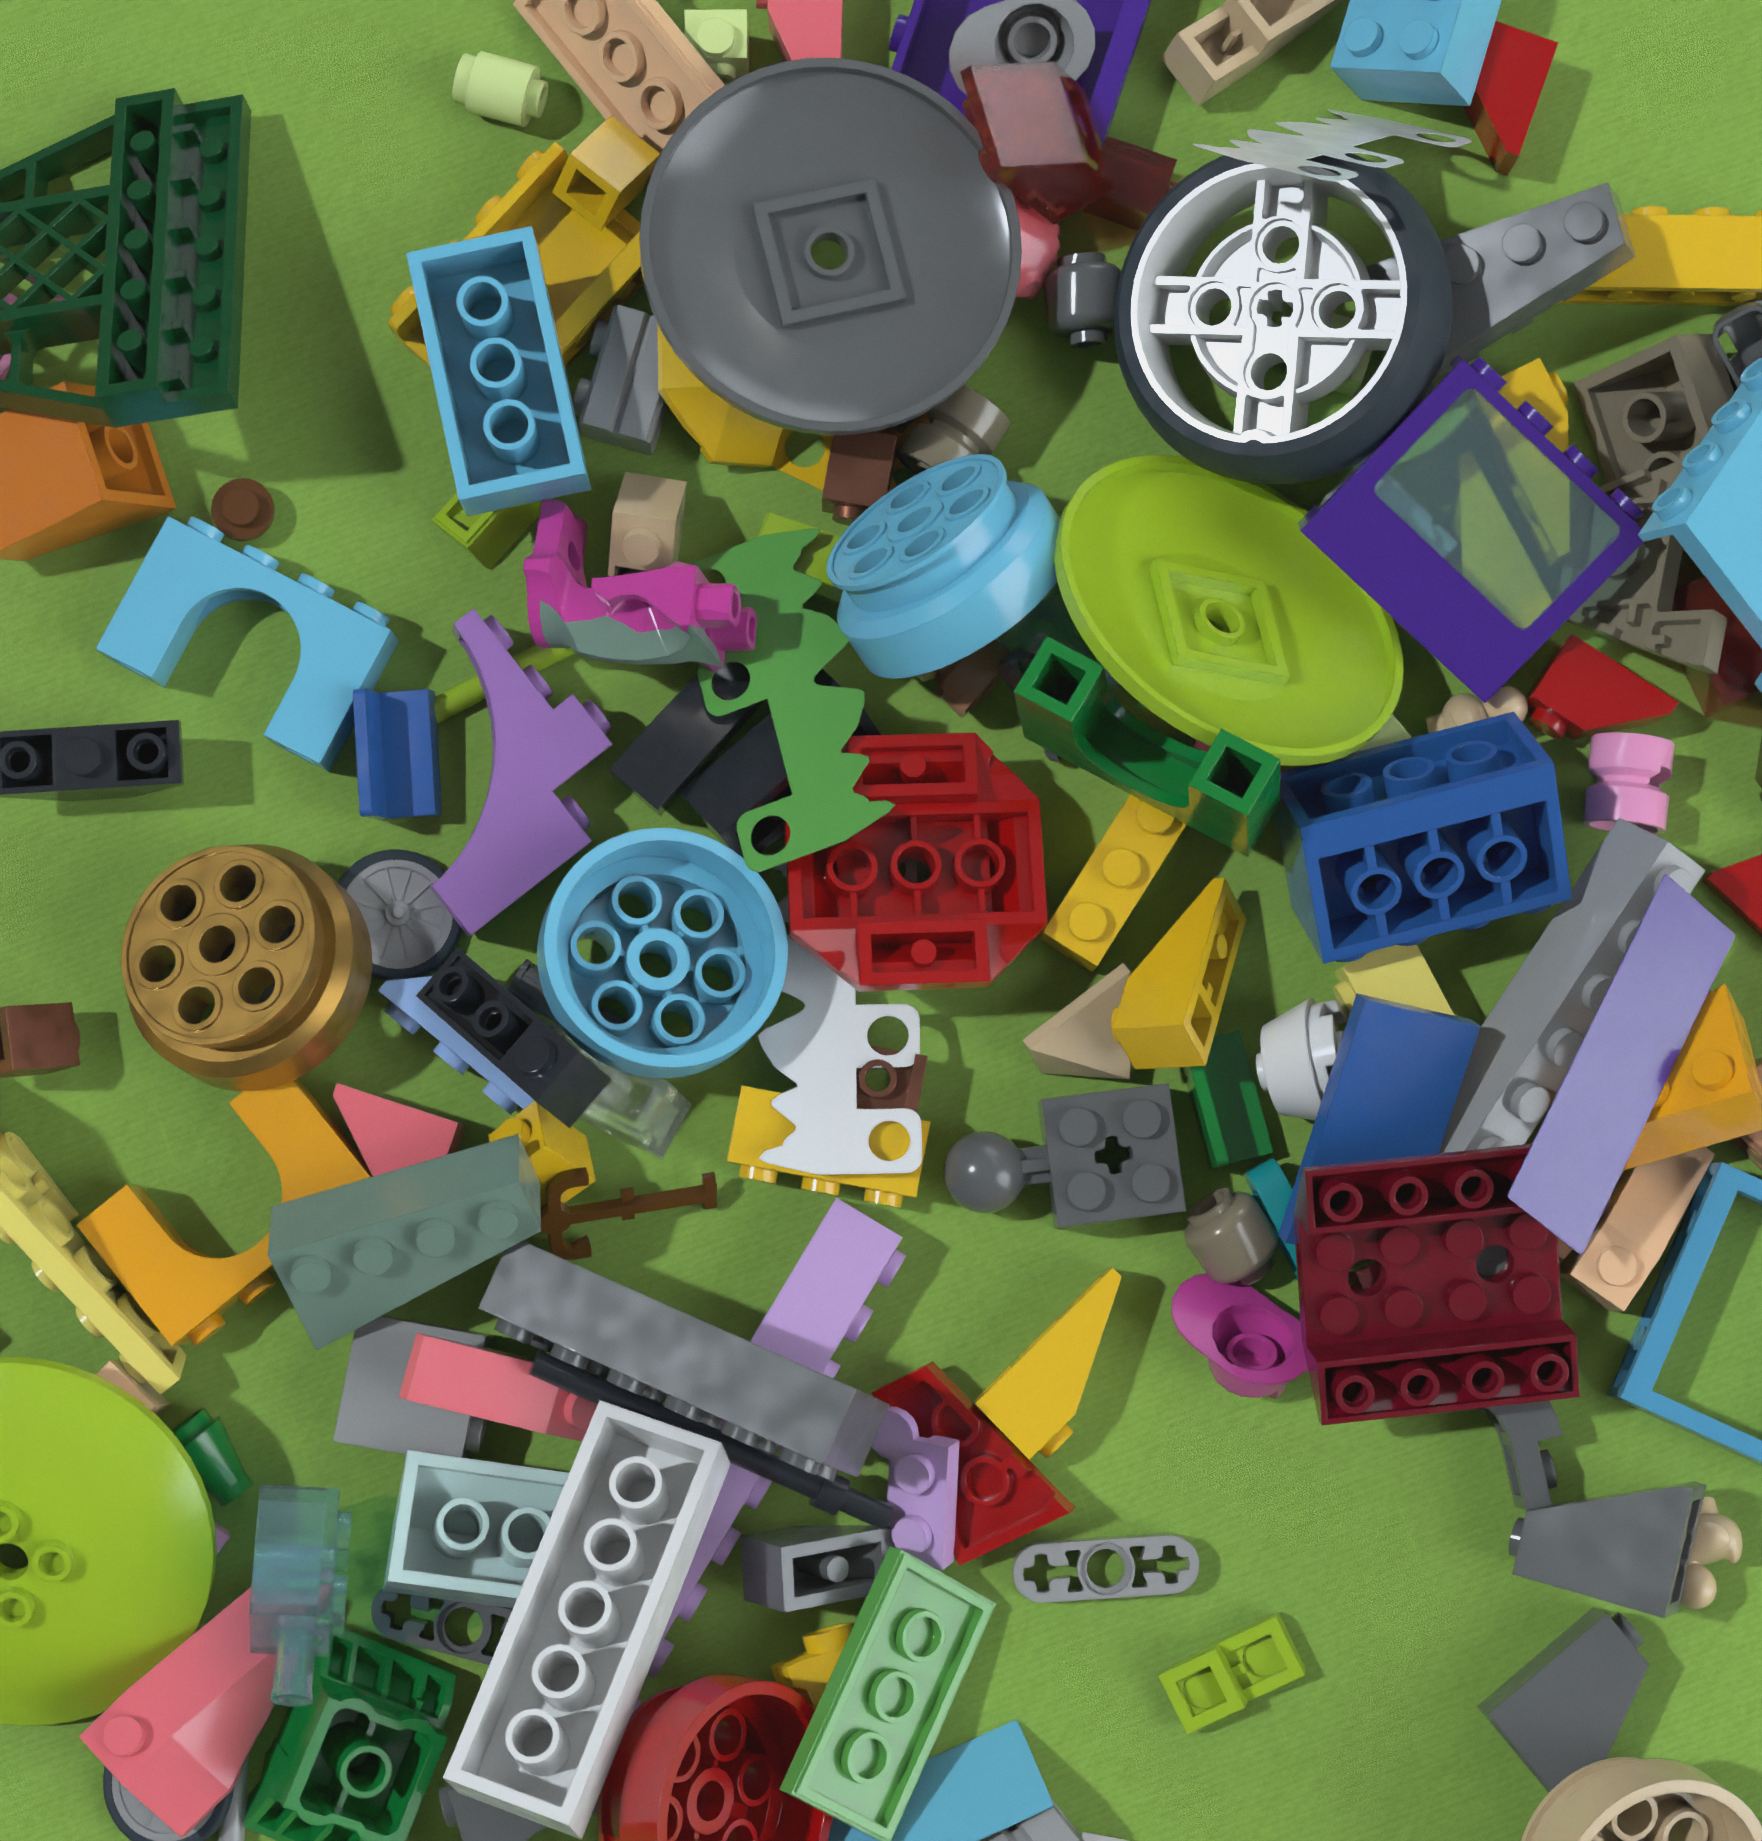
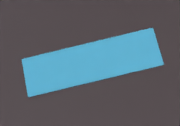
(969, 1792)

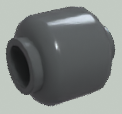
(1082, 299)

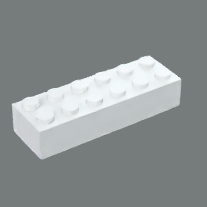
(588, 1619)

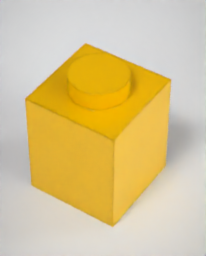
(605, 172)
(549, 1146)

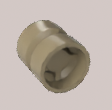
(957, 428)

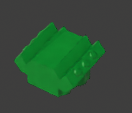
(359, 1752)

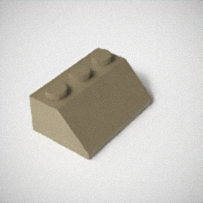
(1654, 403)

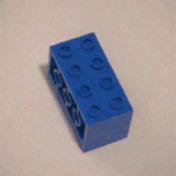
(1422, 838)

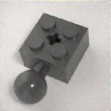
(989, 1171)

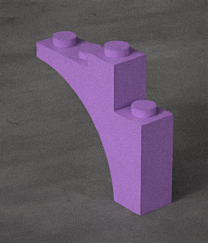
(535, 750)

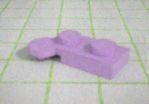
(920, 1488)

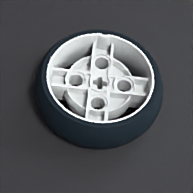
(1270, 427)

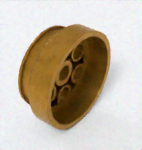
(317, 971)

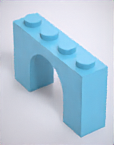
(195, 574)

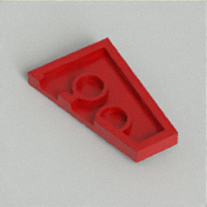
(997, 1485)

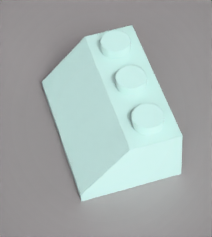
(468, 1527)

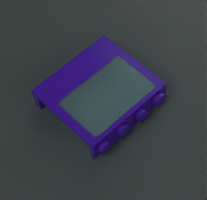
(1476, 528)

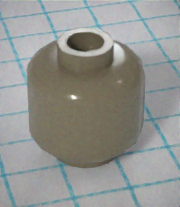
(1231, 1237)

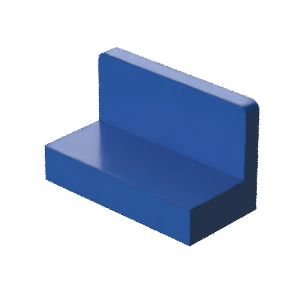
(397, 754)

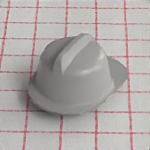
(1024, 34)

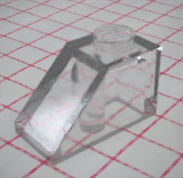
(636, 1109)

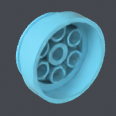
(943, 566)
(669, 873)

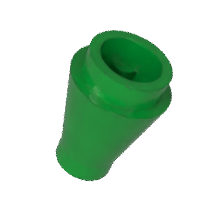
(213, 1455)

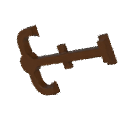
(558, 1217)

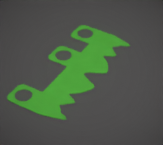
(807, 717)

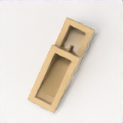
(1236, 41)

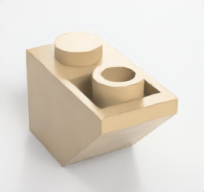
(646, 524)

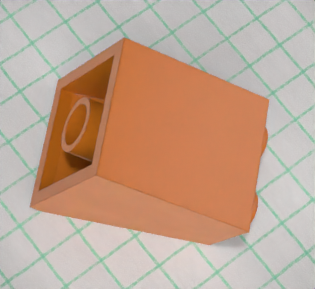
(74, 480)

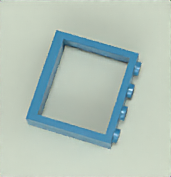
(1668, 1306)

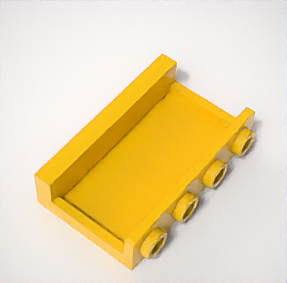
(582, 266)

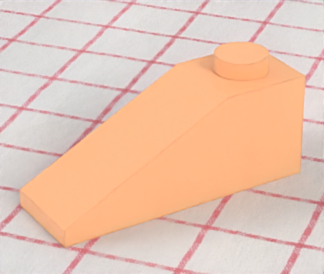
(1635, 1228)

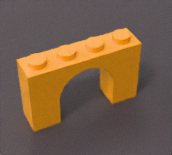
(186, 1288)

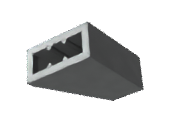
(1614, 1546)
(1570, 1697)

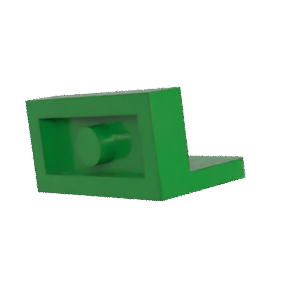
(1227, 1104)

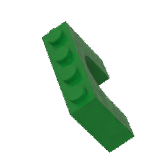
(1074, 715)

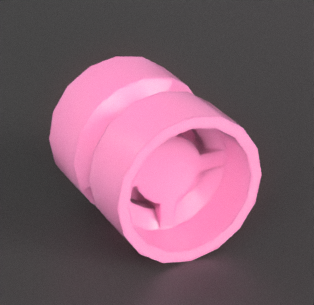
(1628, 781)

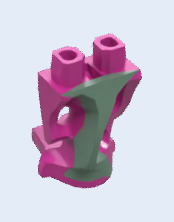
(632, 617)

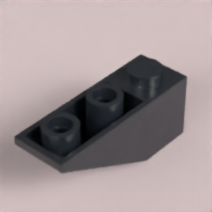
(513, 1038)

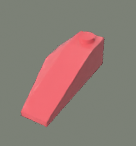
(189, 1721)

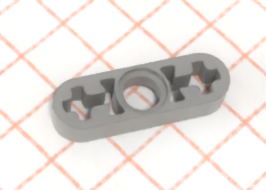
(1154, 1579)

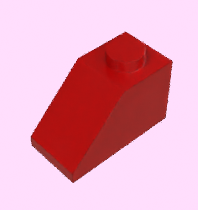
(1509, 92)
(1592, 694)

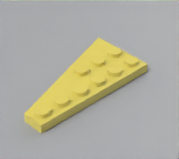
(38, 1221)

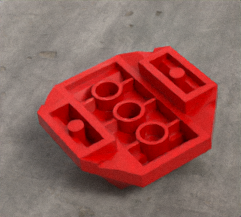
(985, 861)

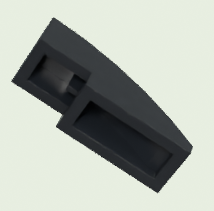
(683, 740)

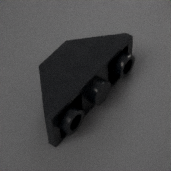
(91, 761)

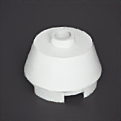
(1299, 1056)

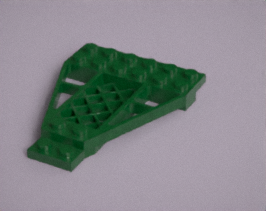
(170, 269)

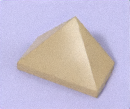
(1081, 1036)

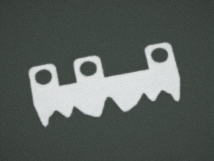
(1332, 140)
(821, 1055)

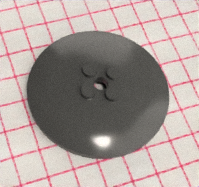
(846, 160)

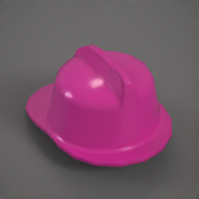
(1242, 1333)

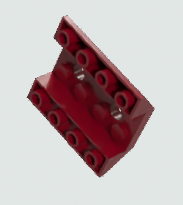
(1430, 1325)

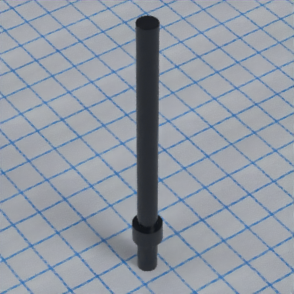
(823, 1493)

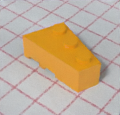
(1710, 1089)

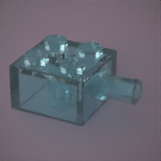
(294, 1583)

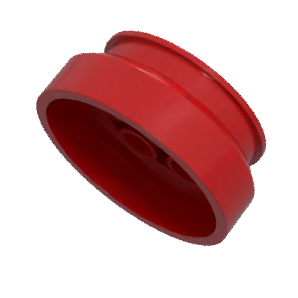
(710, 1766)

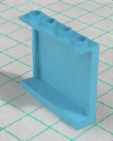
(1718, 504)

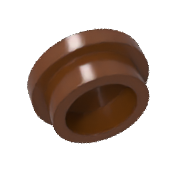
(242, 509)

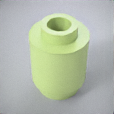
(500, 88)

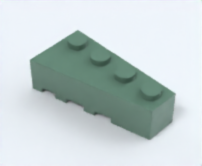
(400, 1234)

